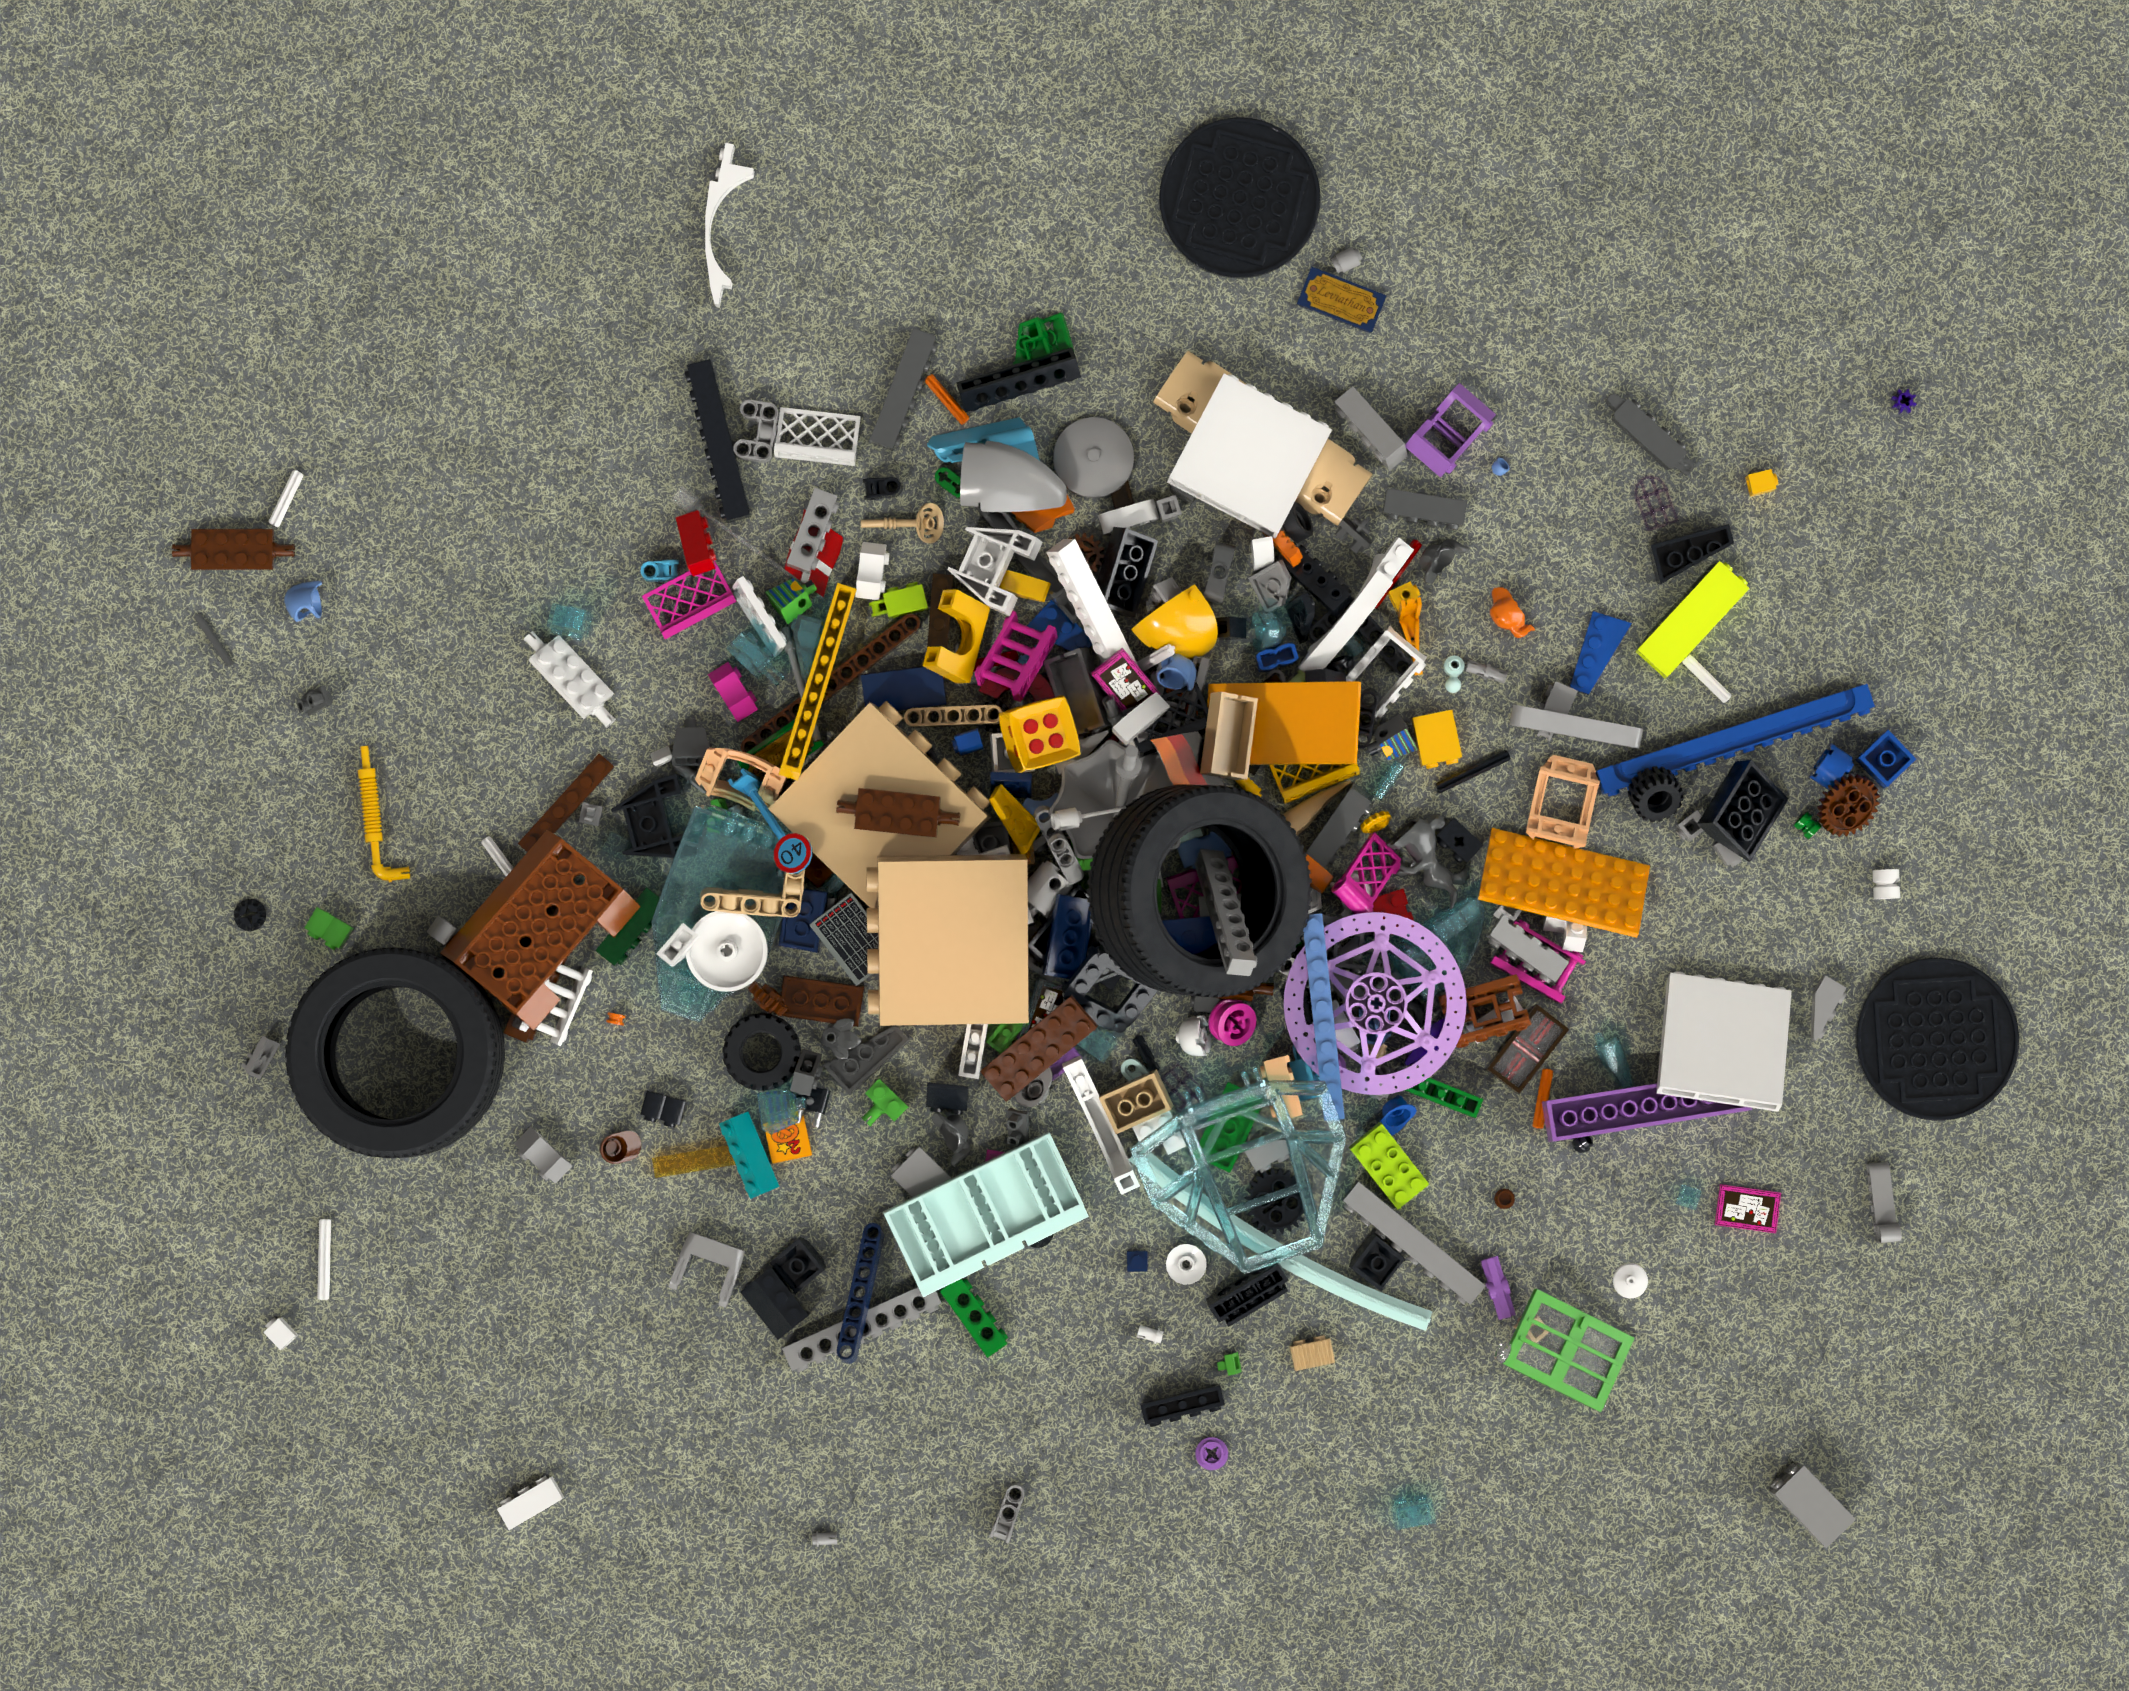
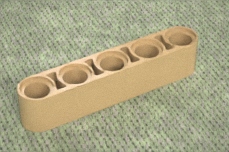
(944, 716)

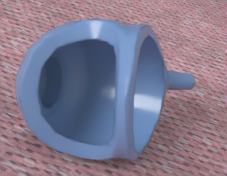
(303, 596)
(1178, 672)

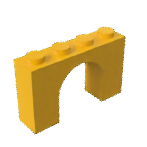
(972, 620)

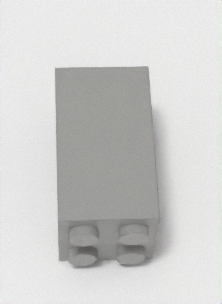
(1811, 1504)

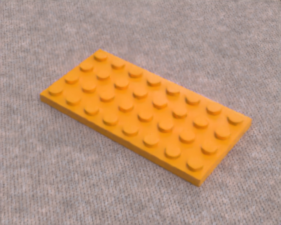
(1564, 882)

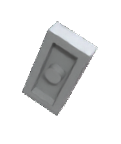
(261, 1057)

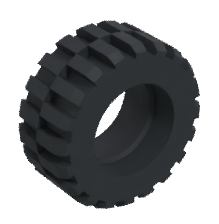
(735, 1041)

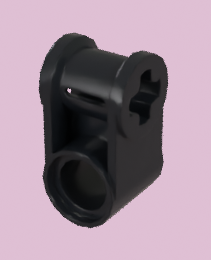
(880, 488)

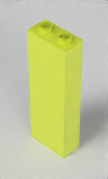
(1693, 619)

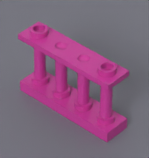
(1027, 670)
(1555, 992)

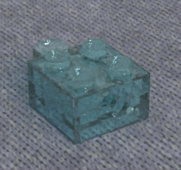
(753, 658)

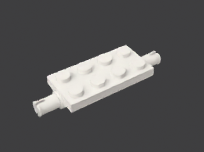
(571, 677)

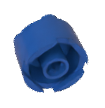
(1831, 766)

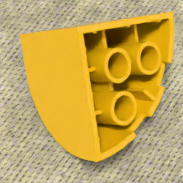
(1181, 622)

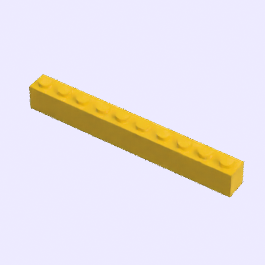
(817, 681)

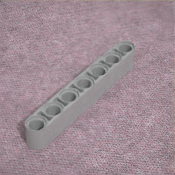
(1576, 726)

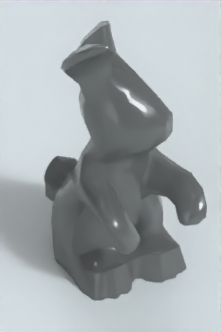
(1420, 842)

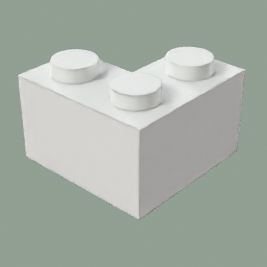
(1573, 933)
(1144, 1129)

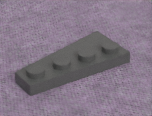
(866, 1059)

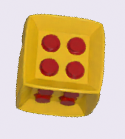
(1039, 734)

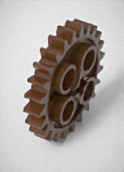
(1848, 805)

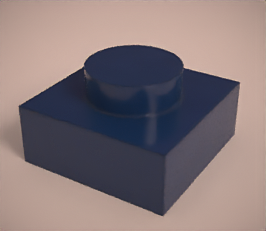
(1137, 1261)

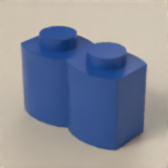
(1270, 659)
(967, 742)

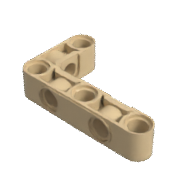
(766, 903)

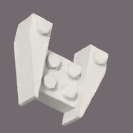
(988, 561)

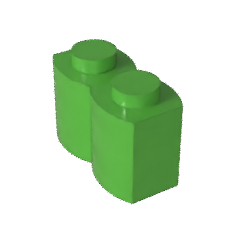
(328, 928)

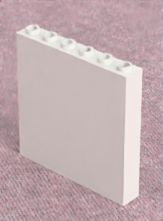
(1249, 455)
(1724, 1041)

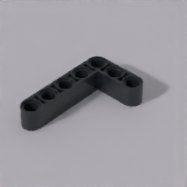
(1365, 632)
(1371, 710)

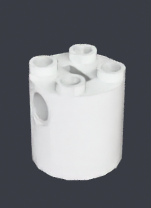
(1042, 896)

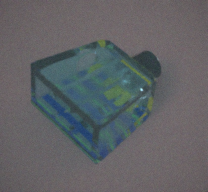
(779, 1110)

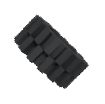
(1420, 1013)

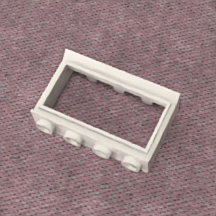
(1404, 681)

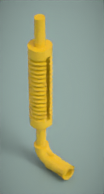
(372, 820)

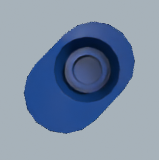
(1396, 1114)

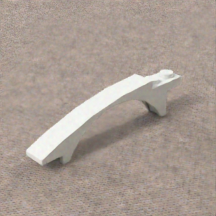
(728, 178)
(1376, 585)

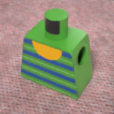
(791, 598)

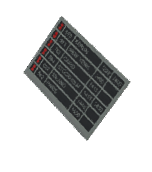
(846, 936)

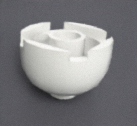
(1193, 1036)

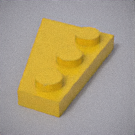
(1015, 818)

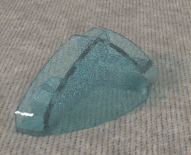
(1457, 929)

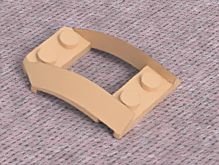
(711, 769)
(1558, 829)

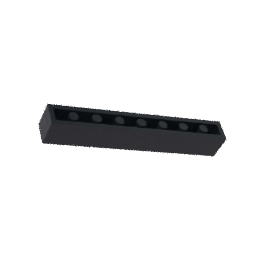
(718, 441)

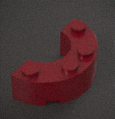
(1039, 689)

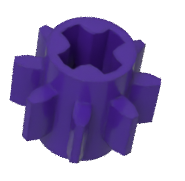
(1906, 395)

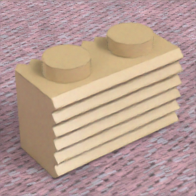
(1312, 1353)

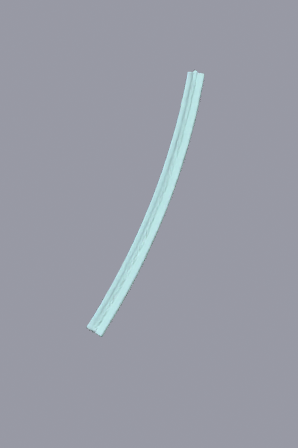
(1301, 1265)

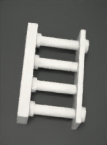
(566, 1015)

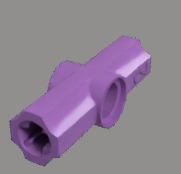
(1498, 1287)

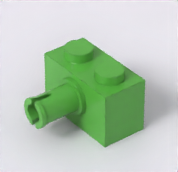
(884, 1102)

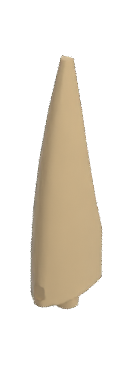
(1307, 810)

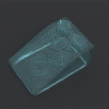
(806, 637)

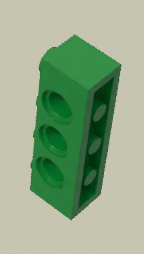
(1447, 1096)
(987, 1345)

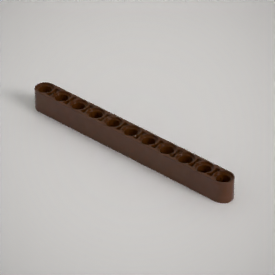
(836, 676)

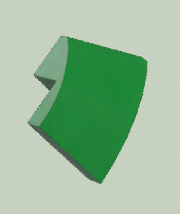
(1037, 341)

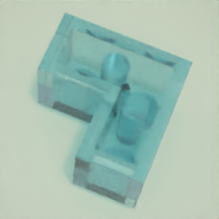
(570, 620)

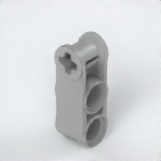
(1006, 1524)

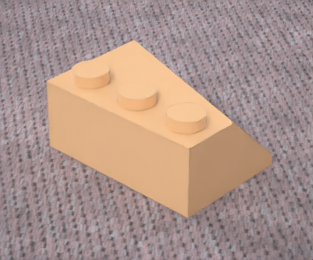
(1278, 1070)

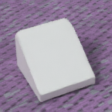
(661, 756)

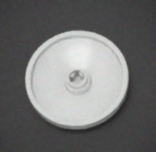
(728, 951)

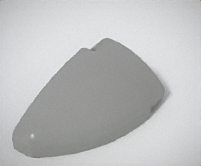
(1007, 480)

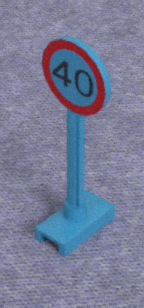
(792, 850)

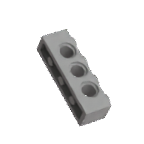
(818, 500)

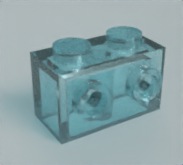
(1413, 1512)

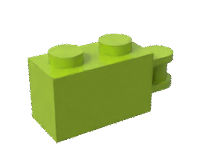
(901, 601)

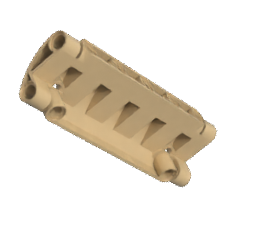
(1332, 468)

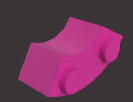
(733, 692)

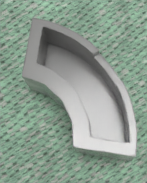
(542, 1155)

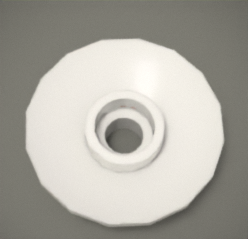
(1193, 1272)

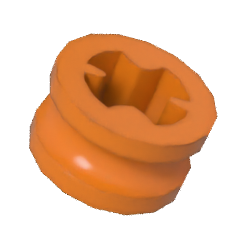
(615, 1018)

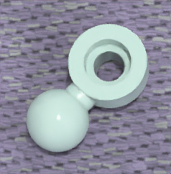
(1453, 684)

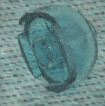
(1268, 630)

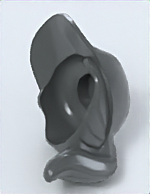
(1439, 556)
(955, 1134)

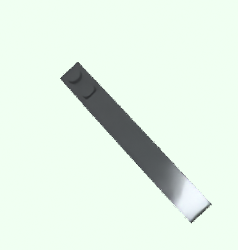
(1038, 569)

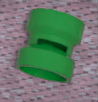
(1807, 825)

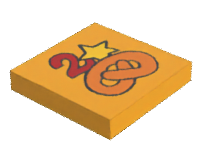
(789, 1143)

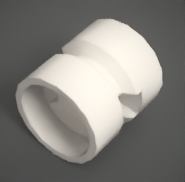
(1886, 884)

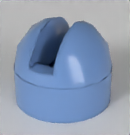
(1500, 467)

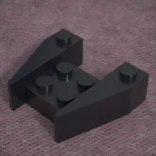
(649, 819)

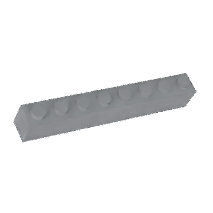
(1413, 1242)

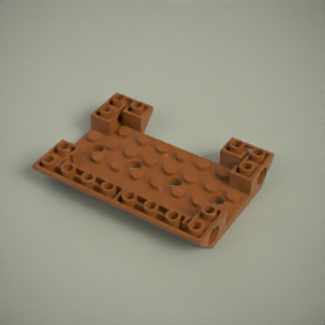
(520, 911)

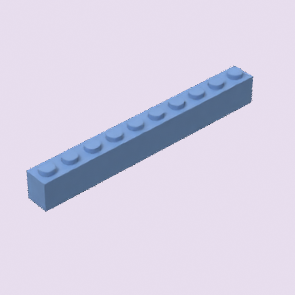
(1322, 1009)

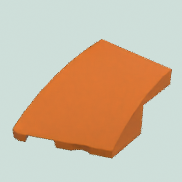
(1044, 519)

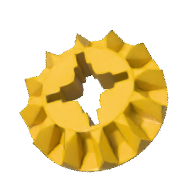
(1376, 822)

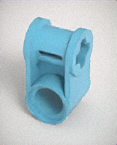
(662, 570)

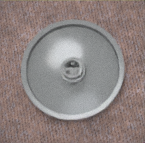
(1093, 457)

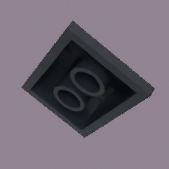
(947, 1097)

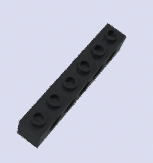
(1025, 372)

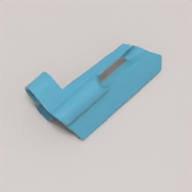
(1008, 432)

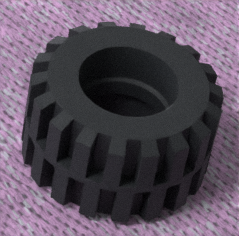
(1650, 782)

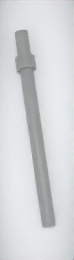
(790, 648)

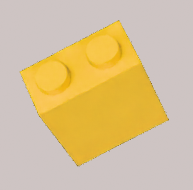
(1436, 739)

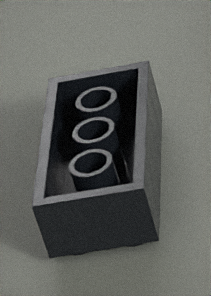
(1126, 570)

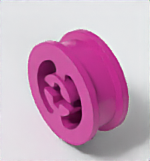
(1224, 1029)

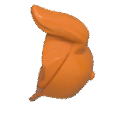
(1507, 613)

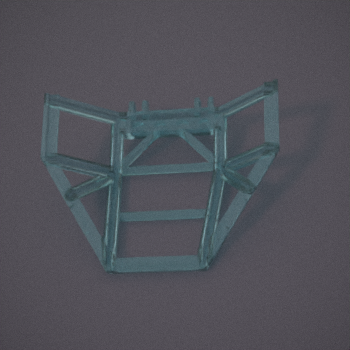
(1217, 1111)

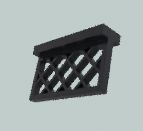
(1147, 747)

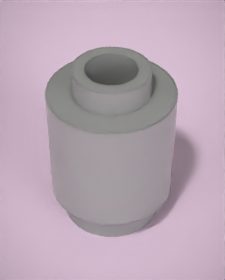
(1346, 259)

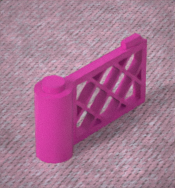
(1354, 893)

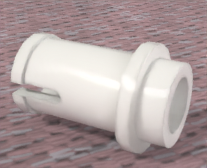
(1150, 1334)

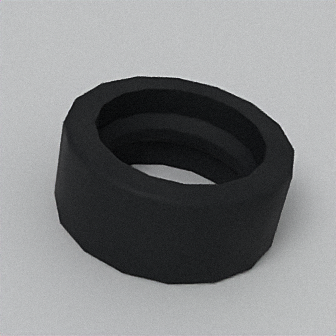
(1298, 524)

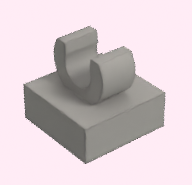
(590, 814)

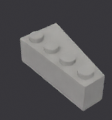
(1371, 428)
(1527, 949)

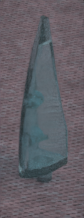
(1614, 1059)

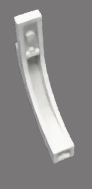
(1100, 1124)

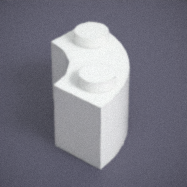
(871, 571)

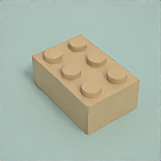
(1136, 1101)

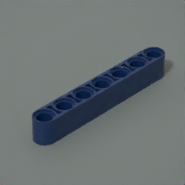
(860, 1302)

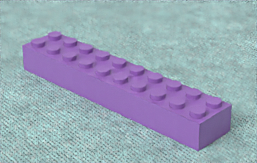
(1623, 1111)

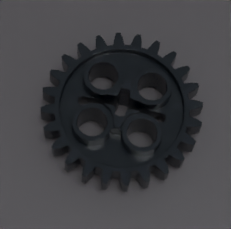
(1288, 1216)

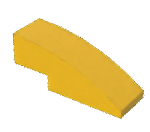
(1025, 586)

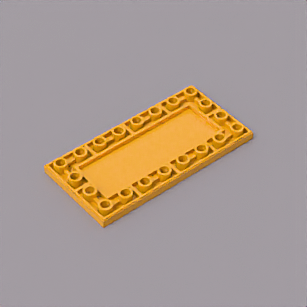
(1302, 721)

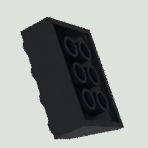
(1743, 809)

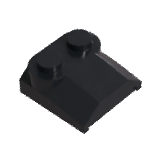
(1376, 1261)
(799, 1264)

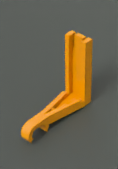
(1408, 619)

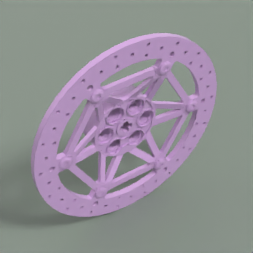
(1428, 980)

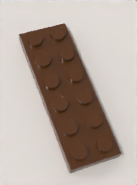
(1039, 1048)

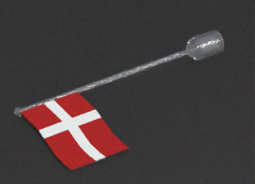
(827, 558)

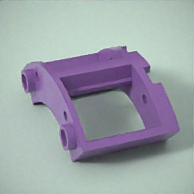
(1430, 454)

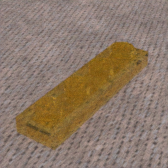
(692, 1161)

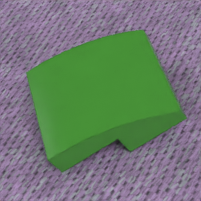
(1002, 1035)

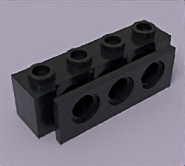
(1248, 1294)

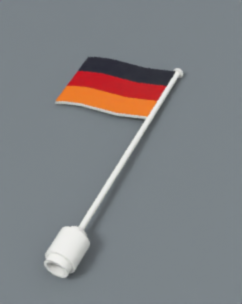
(1182, 762)

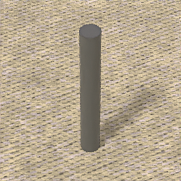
(214, 640)

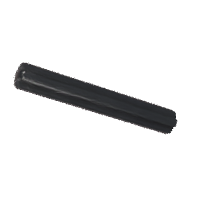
(1472, 771)

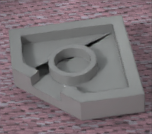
(1272, 585)

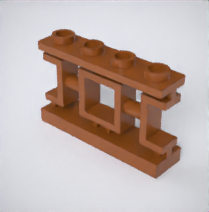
(1485, 994)

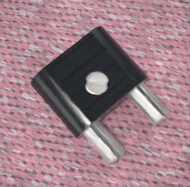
(816, 1104)

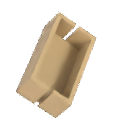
(1229, 736)

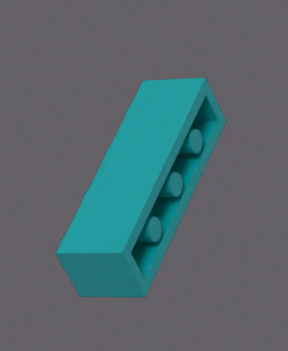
(749, 1155)

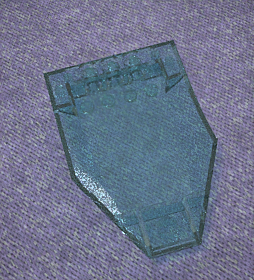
(714, 852)

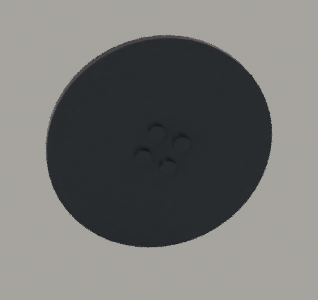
(1239, 198)
(1937, 1039)

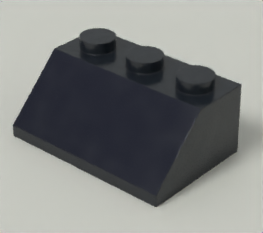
(774, 1303)

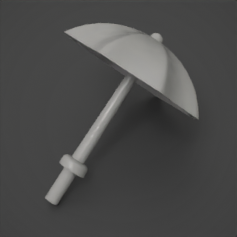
(1104, 782)

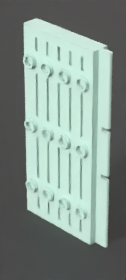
(985, 1214)

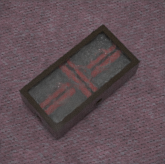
(1527, 1050)

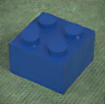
(1885, 759)

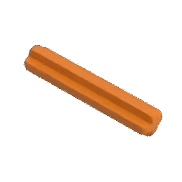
(946, 399)
(1543, 1095)

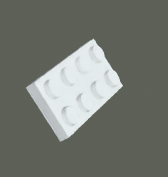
(755, 612)

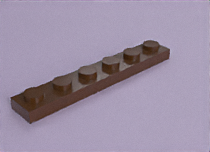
(568, 801)

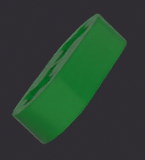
(946, 485)

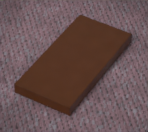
(821, 1000)

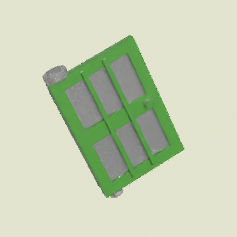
(1566, 1350)

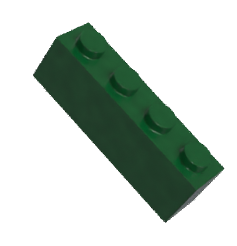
(615, 948)

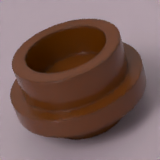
(1504, 1198)

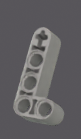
(1882, 1203)

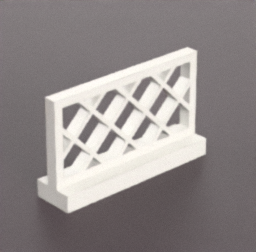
(817, 453)

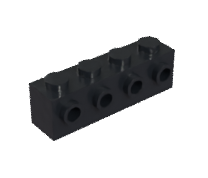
(1319, 583)
(1181, 1404)

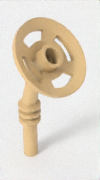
(920, 522)

